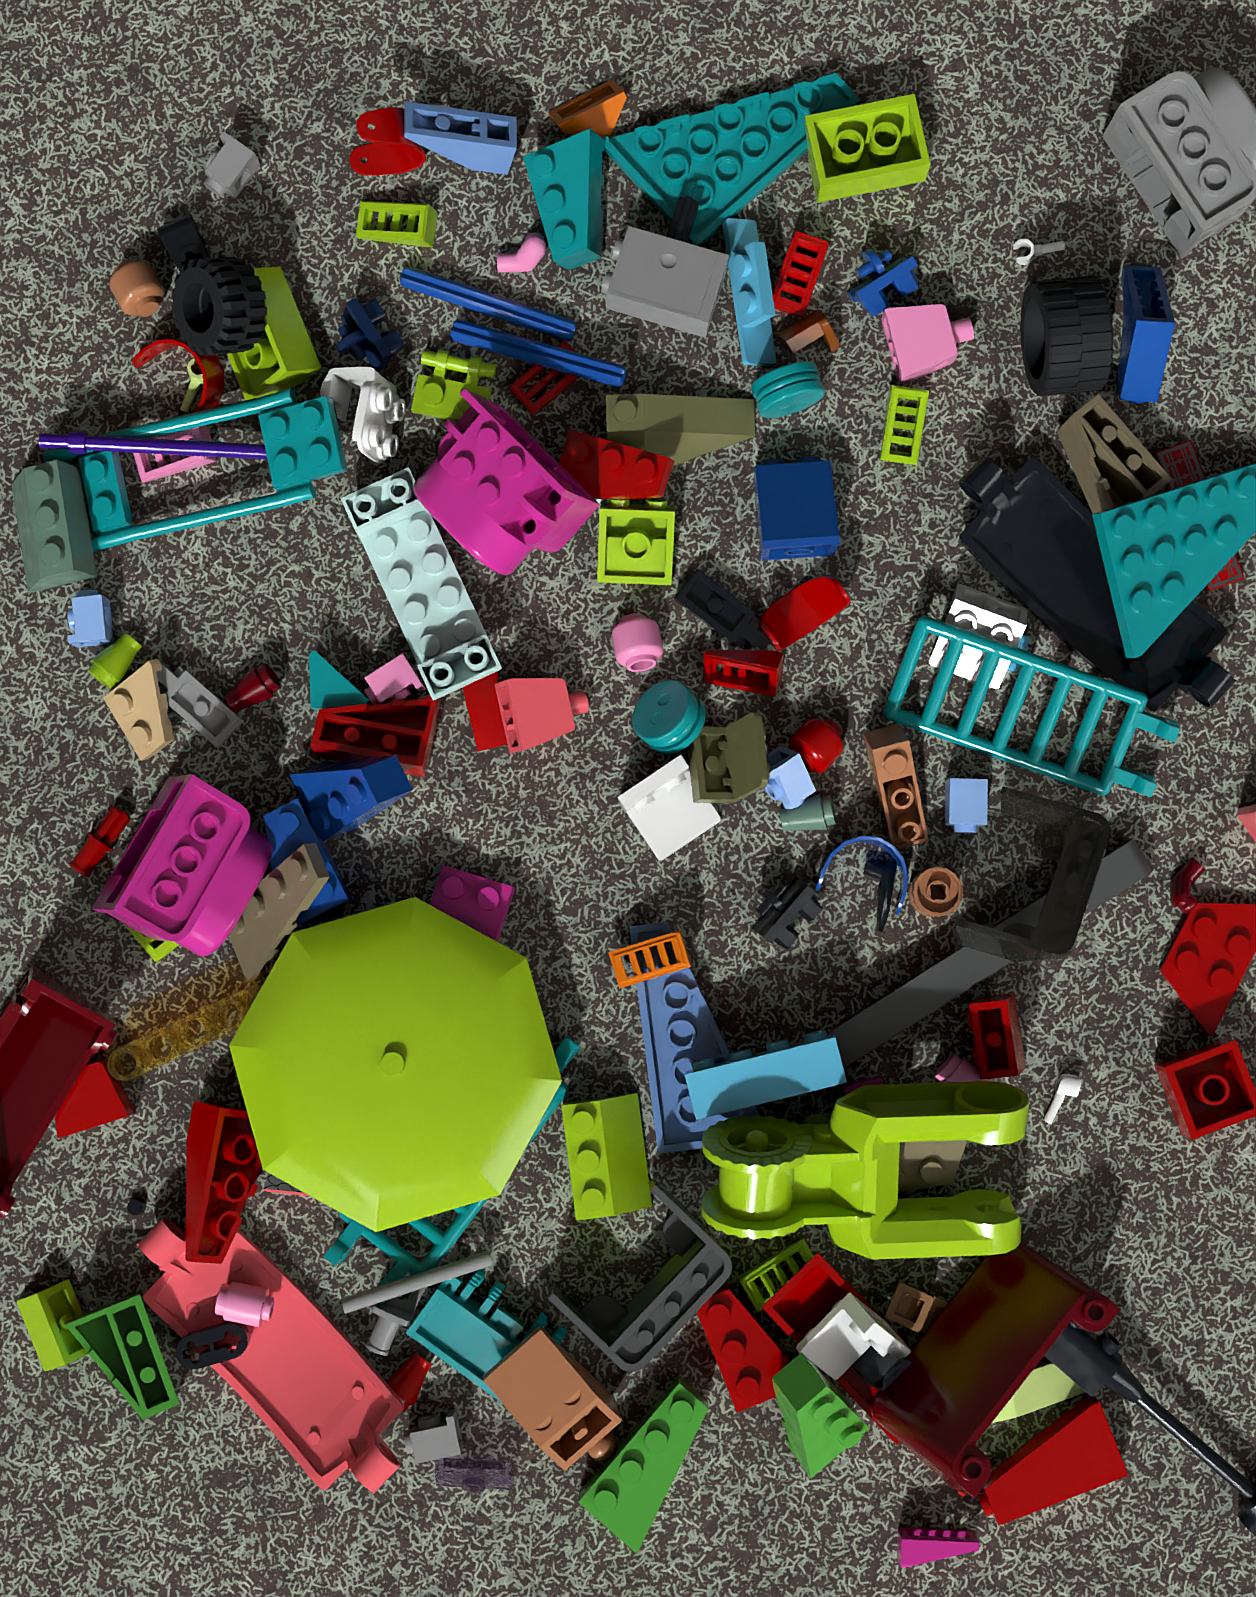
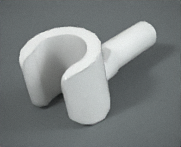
(1036, 250)
(1065, 1085)

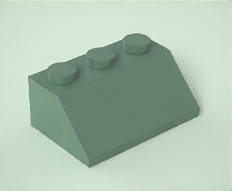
(53, 525)

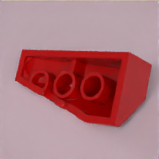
(219, 1178)

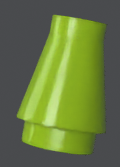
(113, 662)

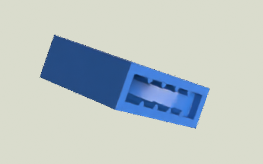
(1145, 334)

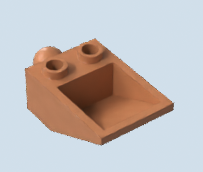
(556, 1400)

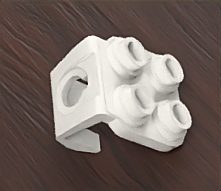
(376, 409)

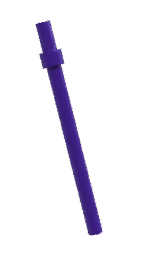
(79, 442)

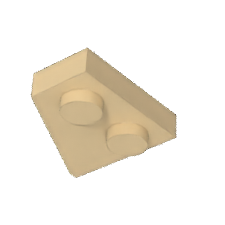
(142, 710)

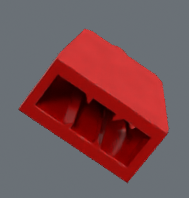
(93, 1101)

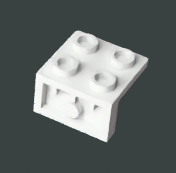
(986, 617)
(665, 809)
(846, 1335)

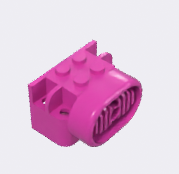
(500, 489)
(188, 867)

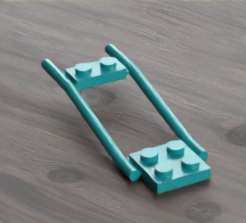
(299, 445)

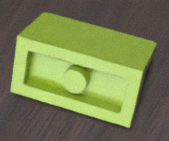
(45, 1318)

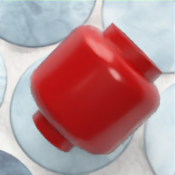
(817, 743)

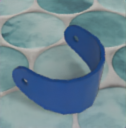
(893, 852)

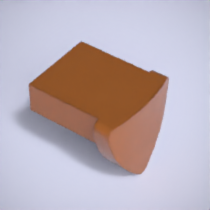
(808, 330)

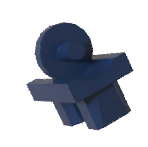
(362, 337)

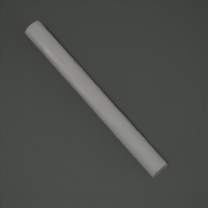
(416, 1282)

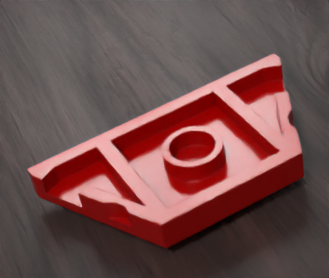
(1210, 958)

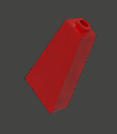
(1055, 1465)

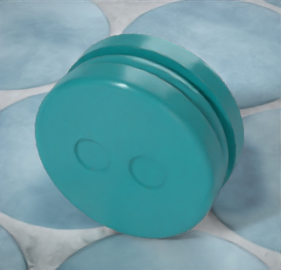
(788, 389)
(669, 716)

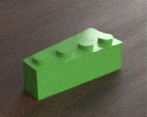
(637, 1477)

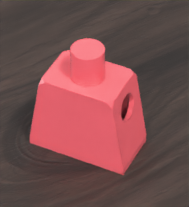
(537, 710)

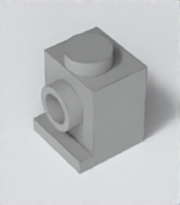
(230, 167)
(434, 1437)

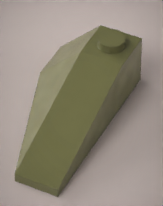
(678, 424)

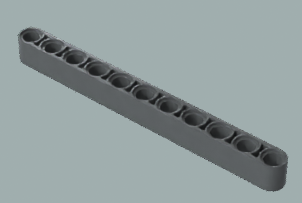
(967, 966)

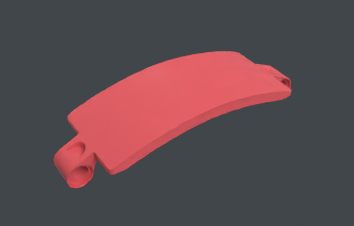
(297, 1368)

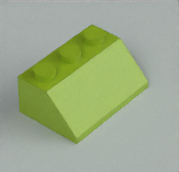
(866, 148)
(284, 351)
(606, 1156)

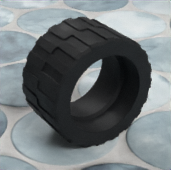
(1066, 335)

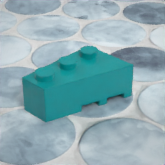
(568, 196)

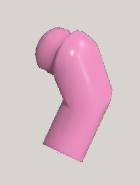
(526, 257)

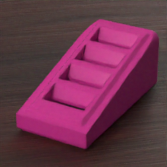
(927, 1545)

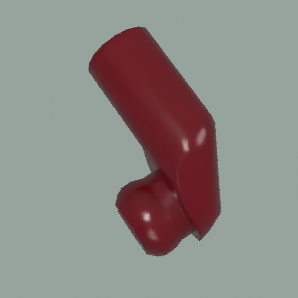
(1181, 886)

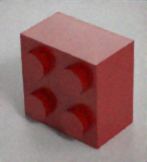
(1208, 1088)

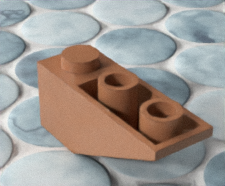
(896, 785)

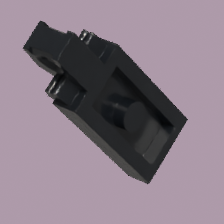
(721, 612)

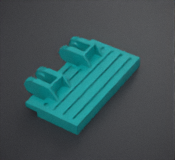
(462, 1333)

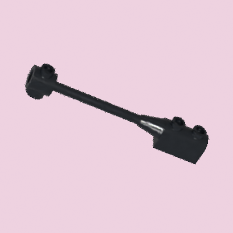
(1095, 1363)

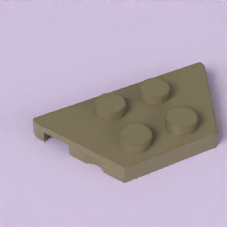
(928, 1163)

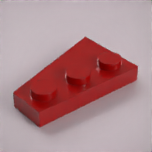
(614, 469)

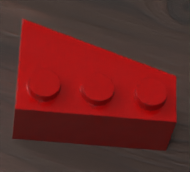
(378, 731)

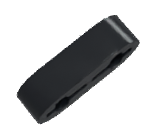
(215, 1353)

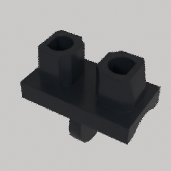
(781, 907)

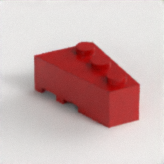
(742, 1348)

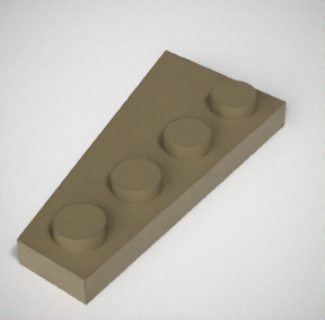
(275, 908)

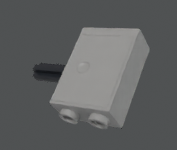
(666, 276)

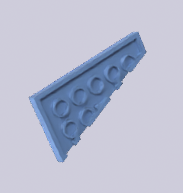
(675, 1034)

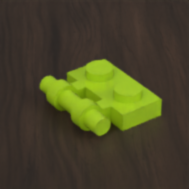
(442, 397)

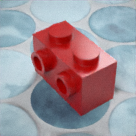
(996, 1035)

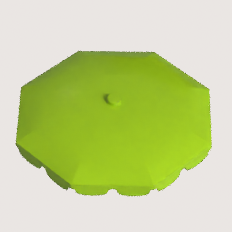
(395, 1064)

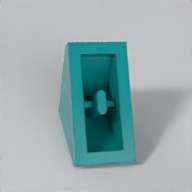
(329, 687)

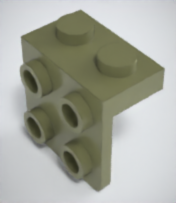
(729, 761)

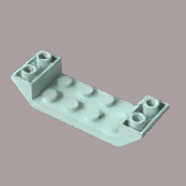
(421, 584)

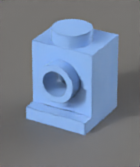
(90, 619)
(788, 778)

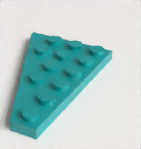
(724, 152)
(1170, 548)

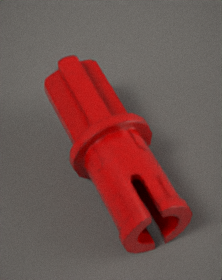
(100, 841)

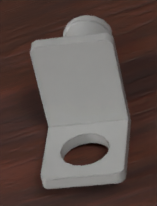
(391, 1316)

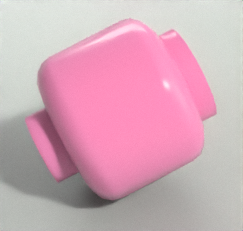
(637, 642)

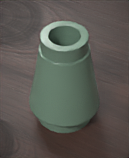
(813, 814)

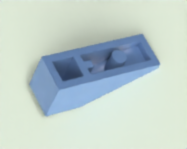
(464, 136)

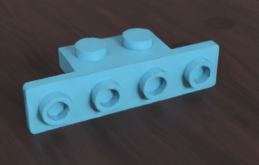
(750, 291)

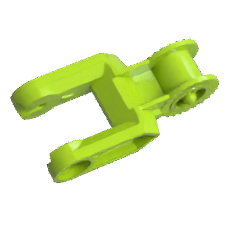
(848, 1171)

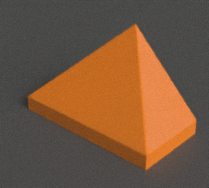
(592, 110)

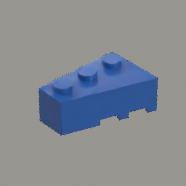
(349, 792)
(288, 830)

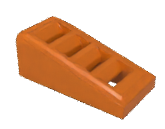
(679, 948)

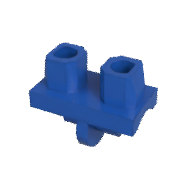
(897, 273)

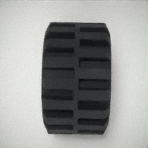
(219, 305)

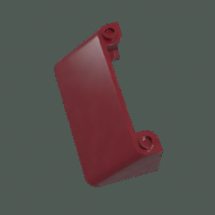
(43, 1050)
(980, 1357)

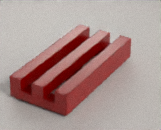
(525, 398)

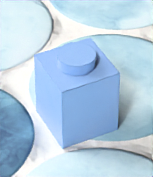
(966, 804)

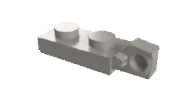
(198, 705)

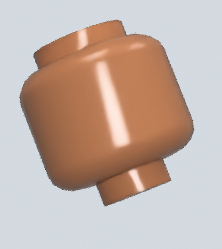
(137, 288)

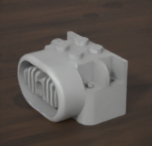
(1189, 152)

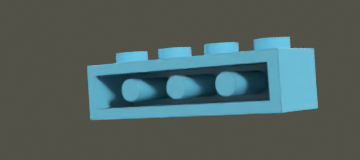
(766, 1075)

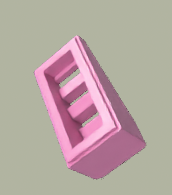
(144, 466)

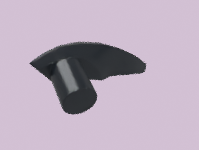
(886, 875)

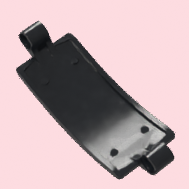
(1051, 562)

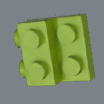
(636, 542)

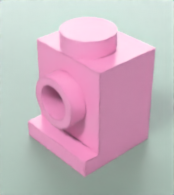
(393, 681)

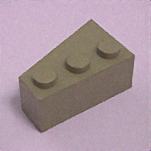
(1109, 458)

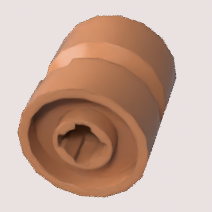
(935, 892)

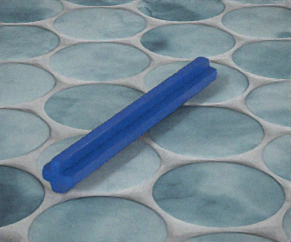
(488, 303)
(538, 353)

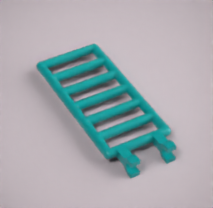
(997, 748)

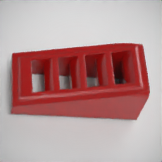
(810, 244)
(765, 664)

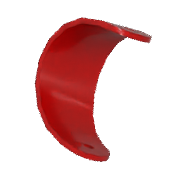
(390, 149)
(210, 365)
(803, 610)

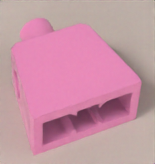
(923, 339)

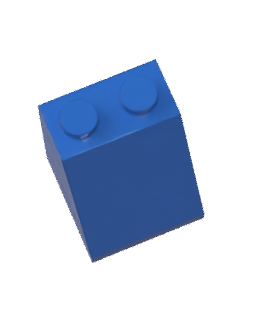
(795, 509)

